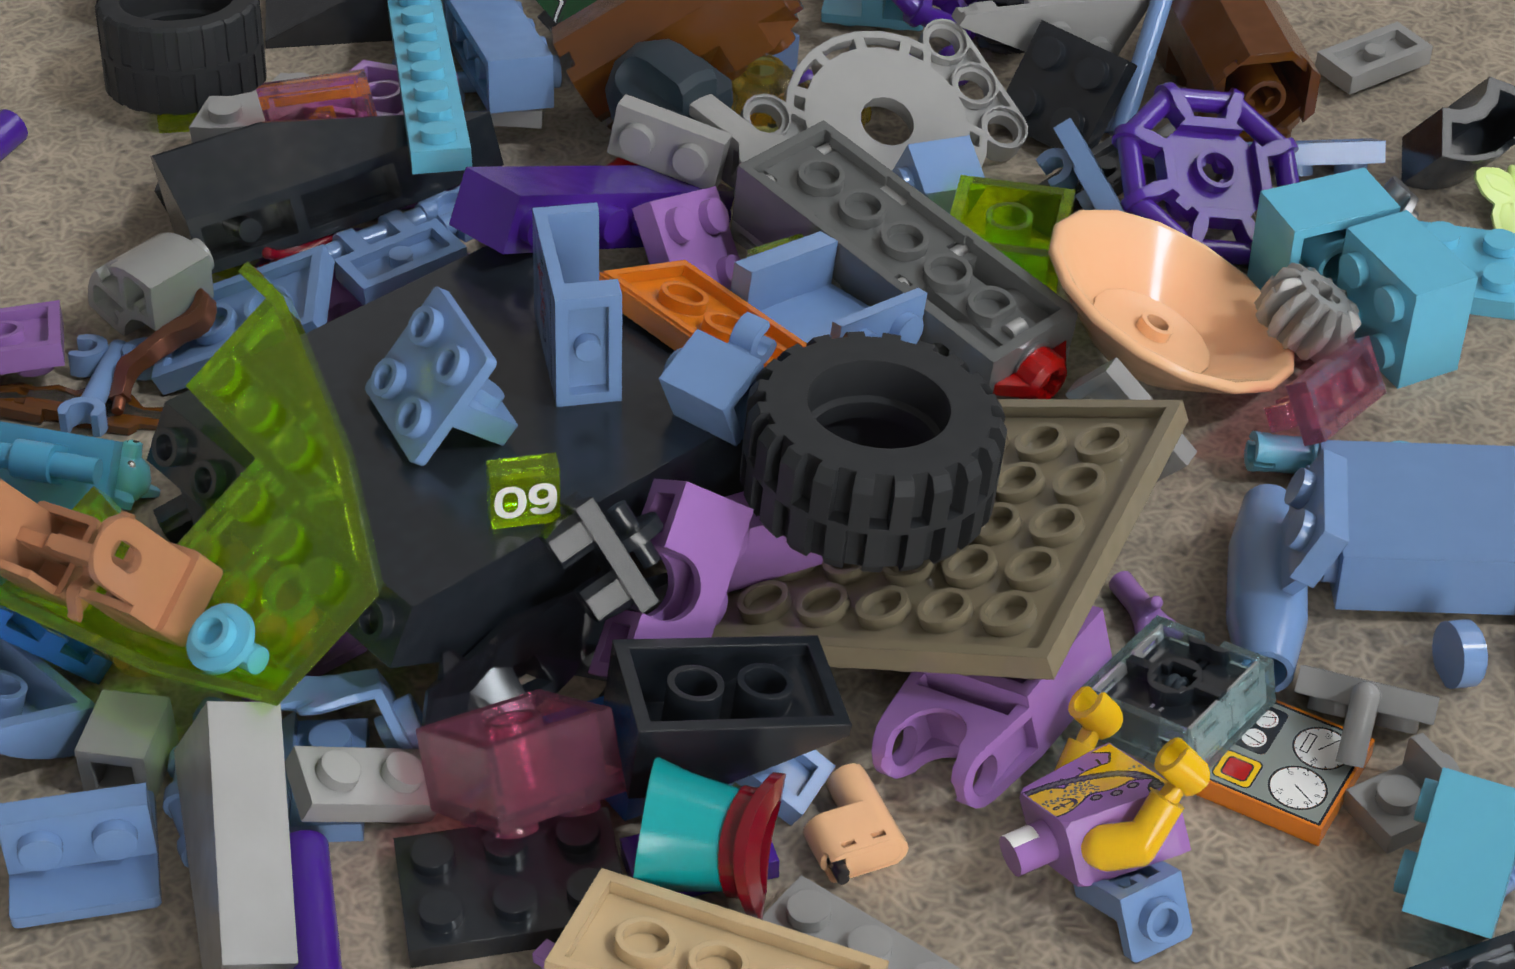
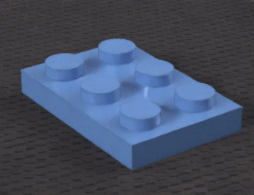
(302, 276)

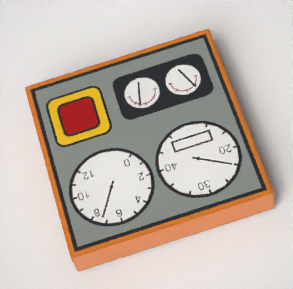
(1266, 778)

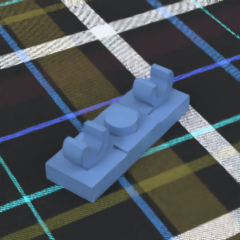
(1081, 166)

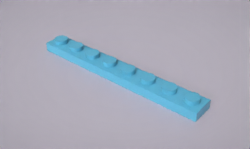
(428, 87)

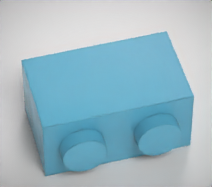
(1463, 853)

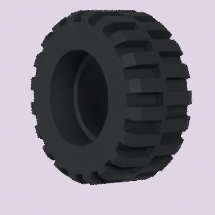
(872, 451)

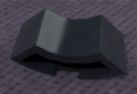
(1460, 137)

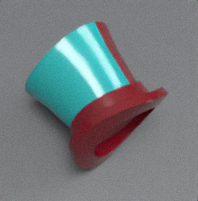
(708, 835)

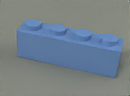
(502, 54)

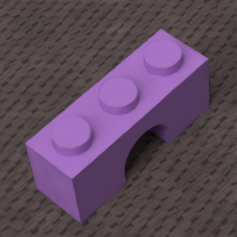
(700, 550)

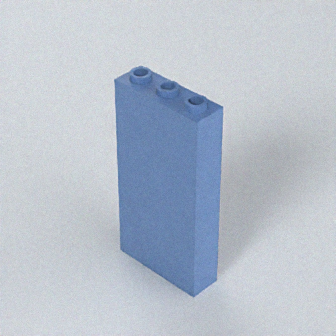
(1427, 528)

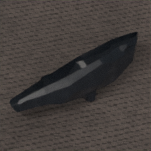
(542, 641)

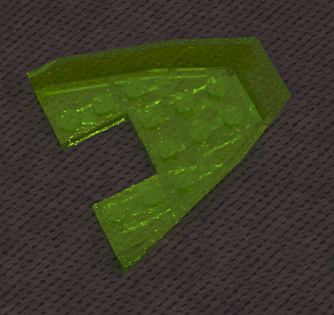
(283, 533)

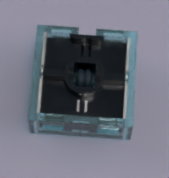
(1186, 689)

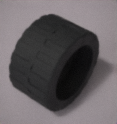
(179, 52)

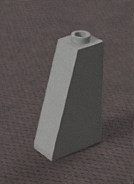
(238, 835)

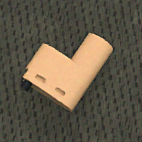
(858, 833)

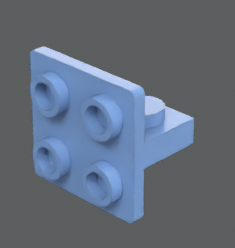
(438, 382)
(81, 855)

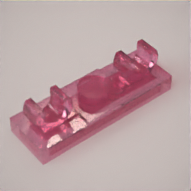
(1329, 393)

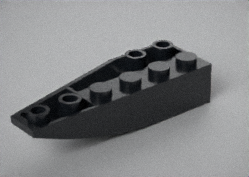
(300, 181)

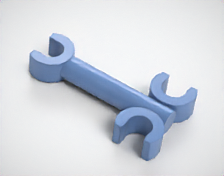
(99, 362)

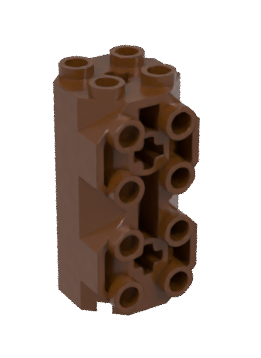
(719, 31)
(1242, 48)

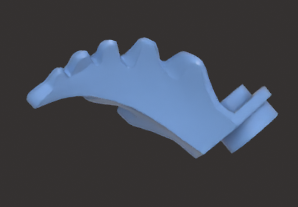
(332, 692)

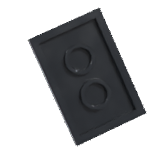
(497, 896)

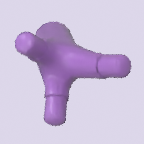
(1136, 601)

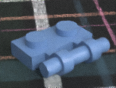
(392, 253)

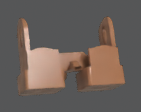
(69, 554)

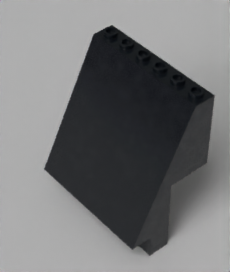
(430, 524)

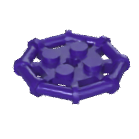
(1184, 154)

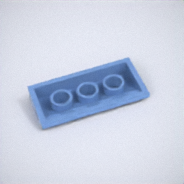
(38, 708)

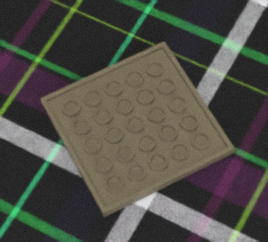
(1023, 586)

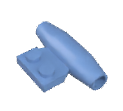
(1279, 550)

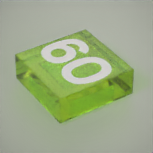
(523, 490)

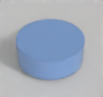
(1459, 653)

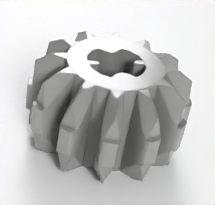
(1306, 312)

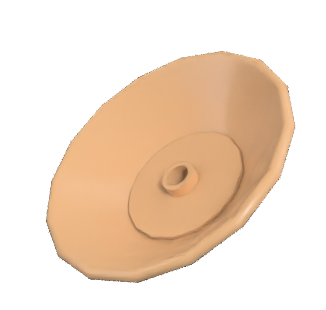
(1165, 305)

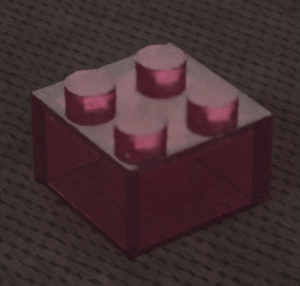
(521, 762)

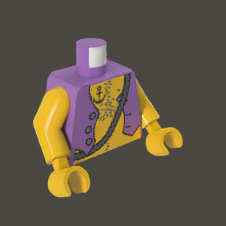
(1101, 806)

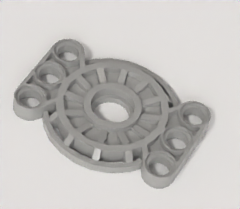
(915, 88)

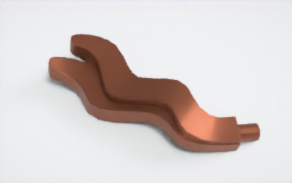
(165, 340)

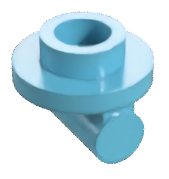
(225, 640)

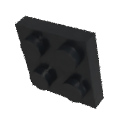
(1066, 80)

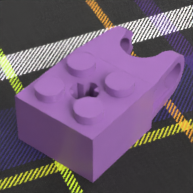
(985, 720)

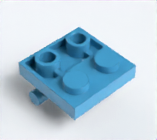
(57, 464)

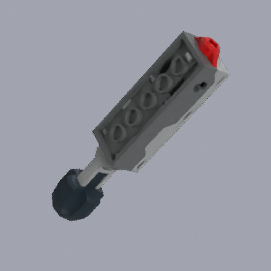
(884, 227)

